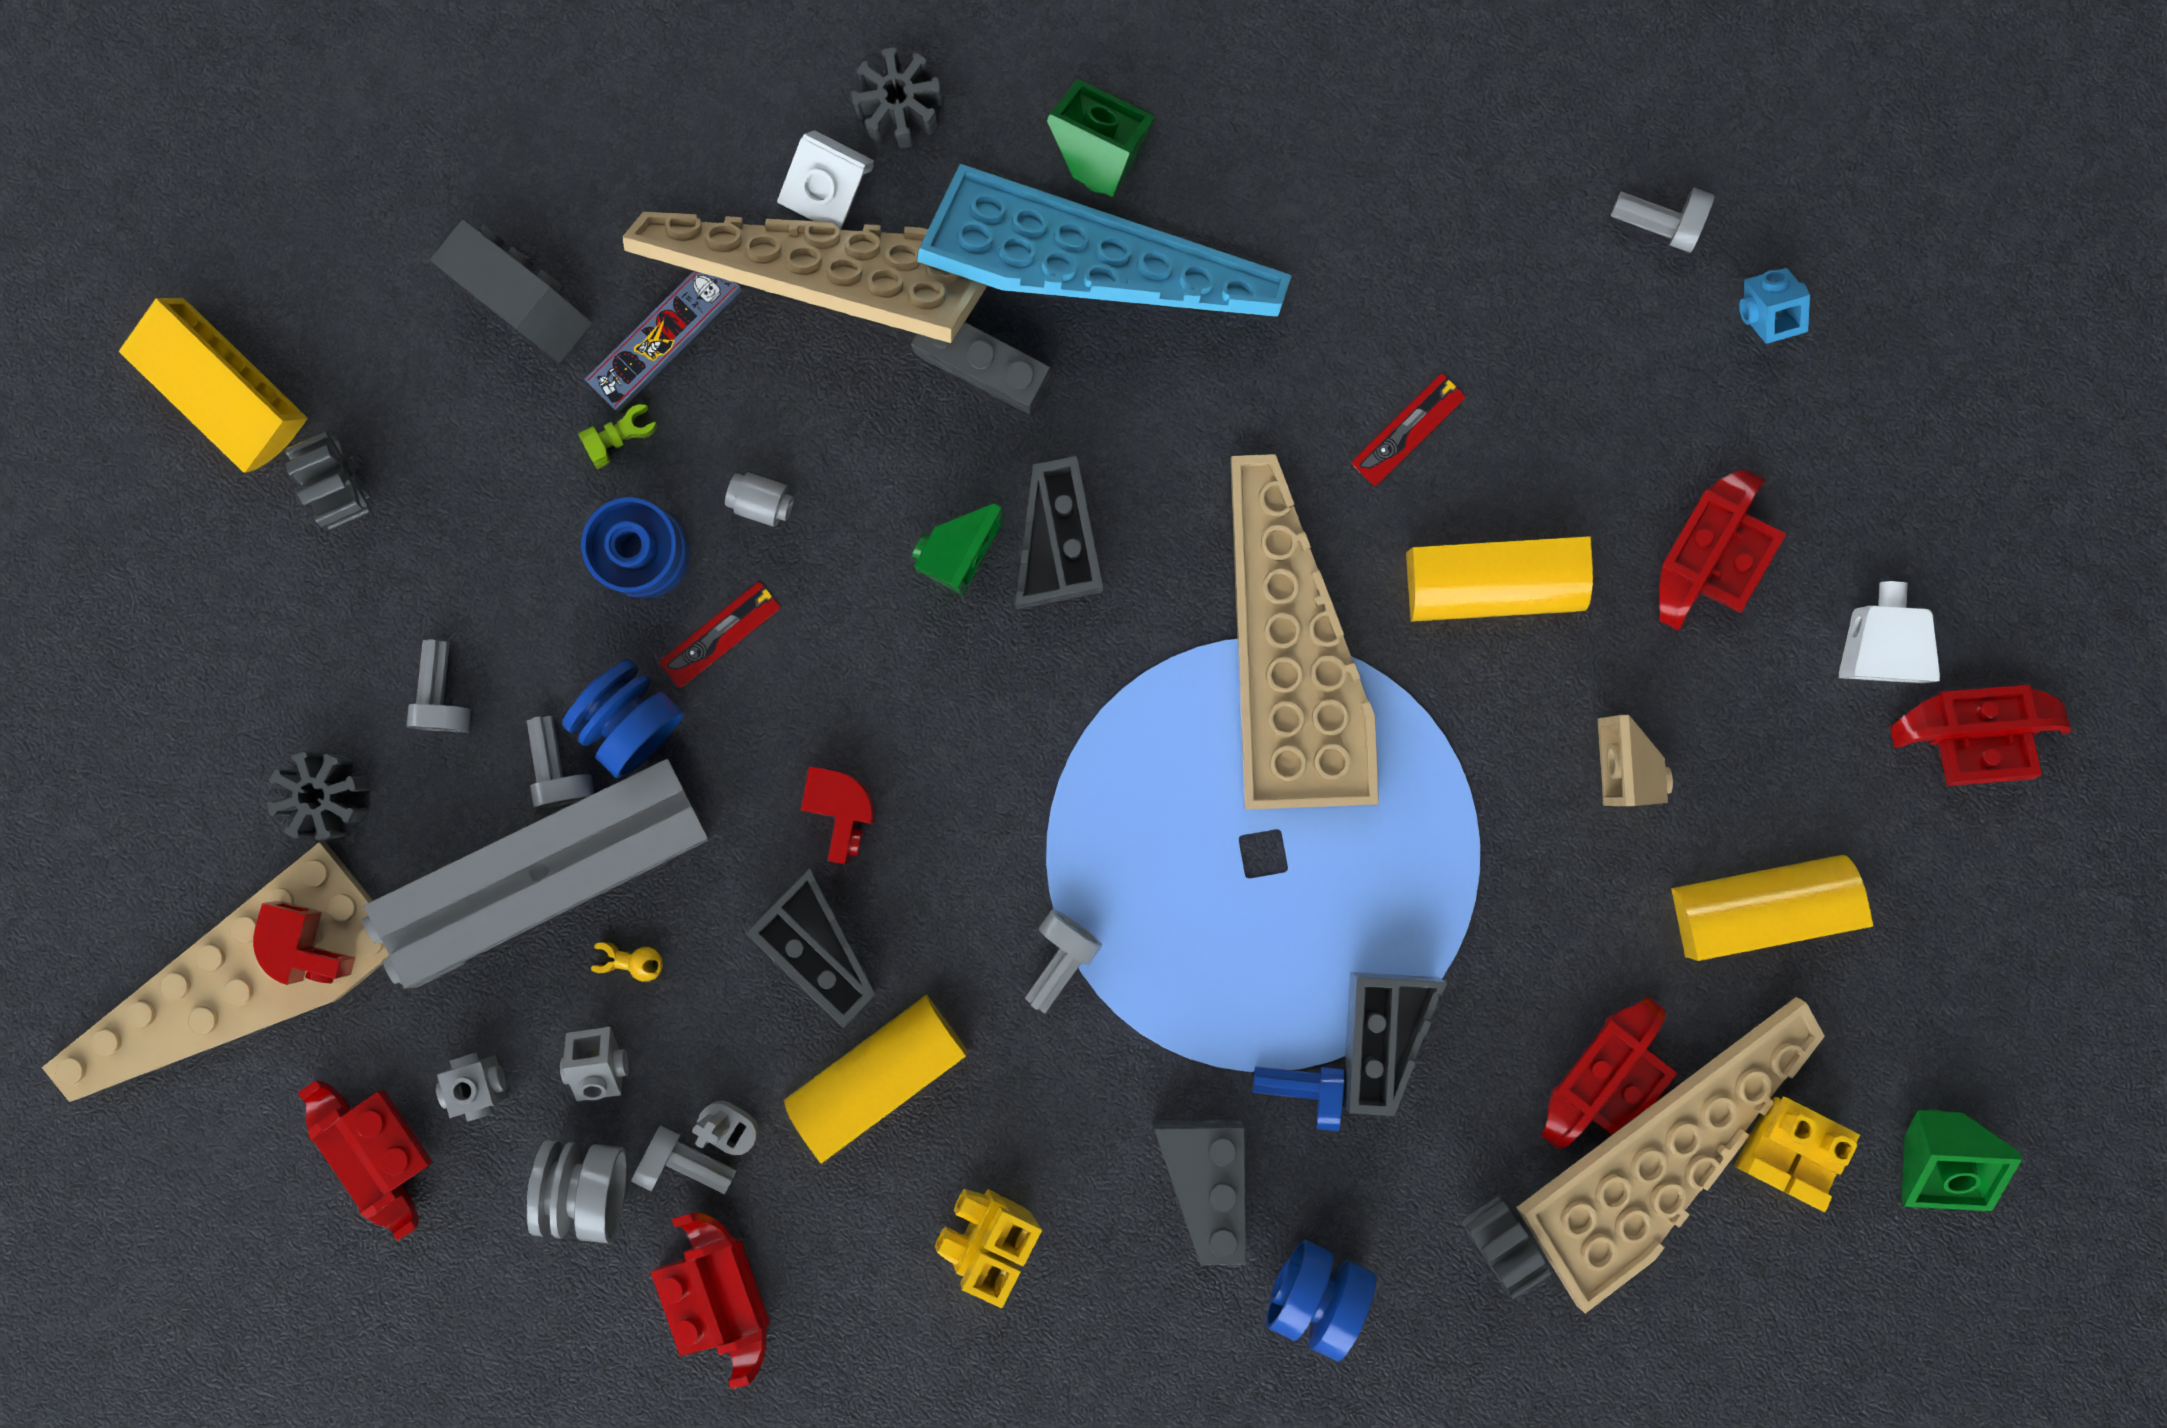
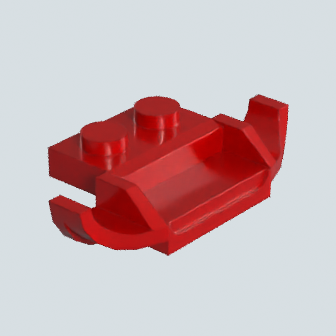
(1718, 551)
(1984, 731)
(1611, 1078)
(369, 1153)
(714, 1298)

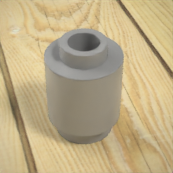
(759, 498)

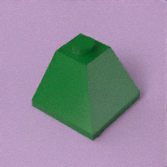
(1098, 136)
(958, 547)
(1954, 1163)

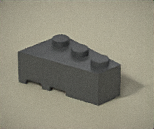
(510, 289)
(1058, 538)
(813, 951)
(1384, 1036)
(1209, 1182)

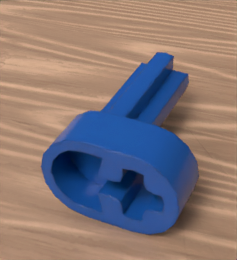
(1323, 1086)

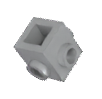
(593, 1064)
(486, 1083)

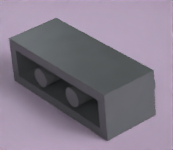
(988, 366)

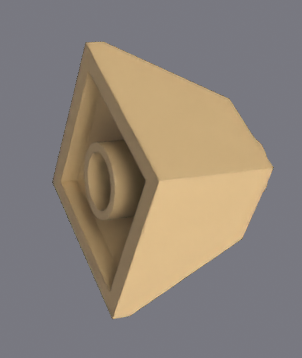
(1631, 765)

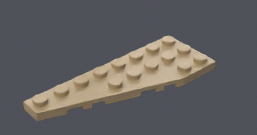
(819, 264)
(1301, 696)
(219, 987)
(1624, 1197)

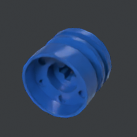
(615, 710)

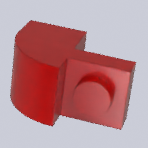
(846, 799)
(285, 946)

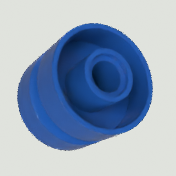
(635, 548)
(1333, 1304)

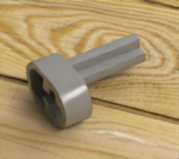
(1681, 227)
(429, 709)
(551, 786)
(1075, 947)
(718, 1123)
(667, 1151)

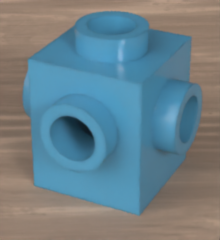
(1775, 305)

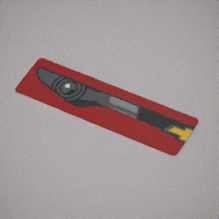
(1408, 429)
(719, 635)

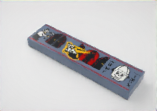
(661, 337)

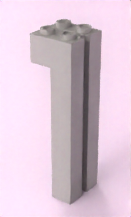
(532, 875)

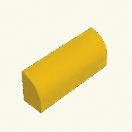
(212, 383)
(1499, 578)
(1771, 907)
(874, 1078)

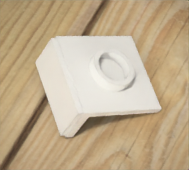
(823, 179)

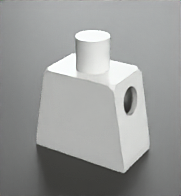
(1891, 640)

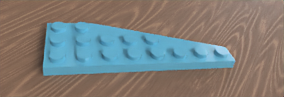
(1058, 247)

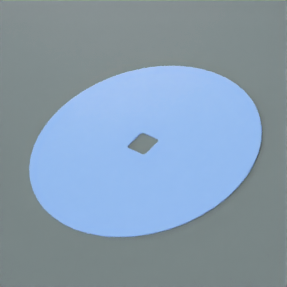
(1262, 963)

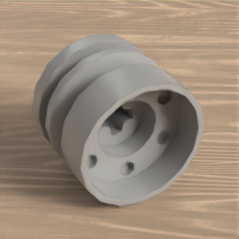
(569, 1190)

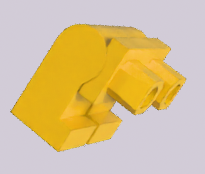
(1798, 1151)
(992, 1245)

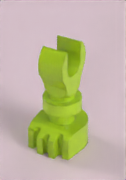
(597, 443)

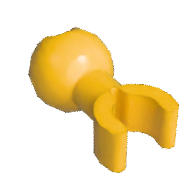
(637, 963)

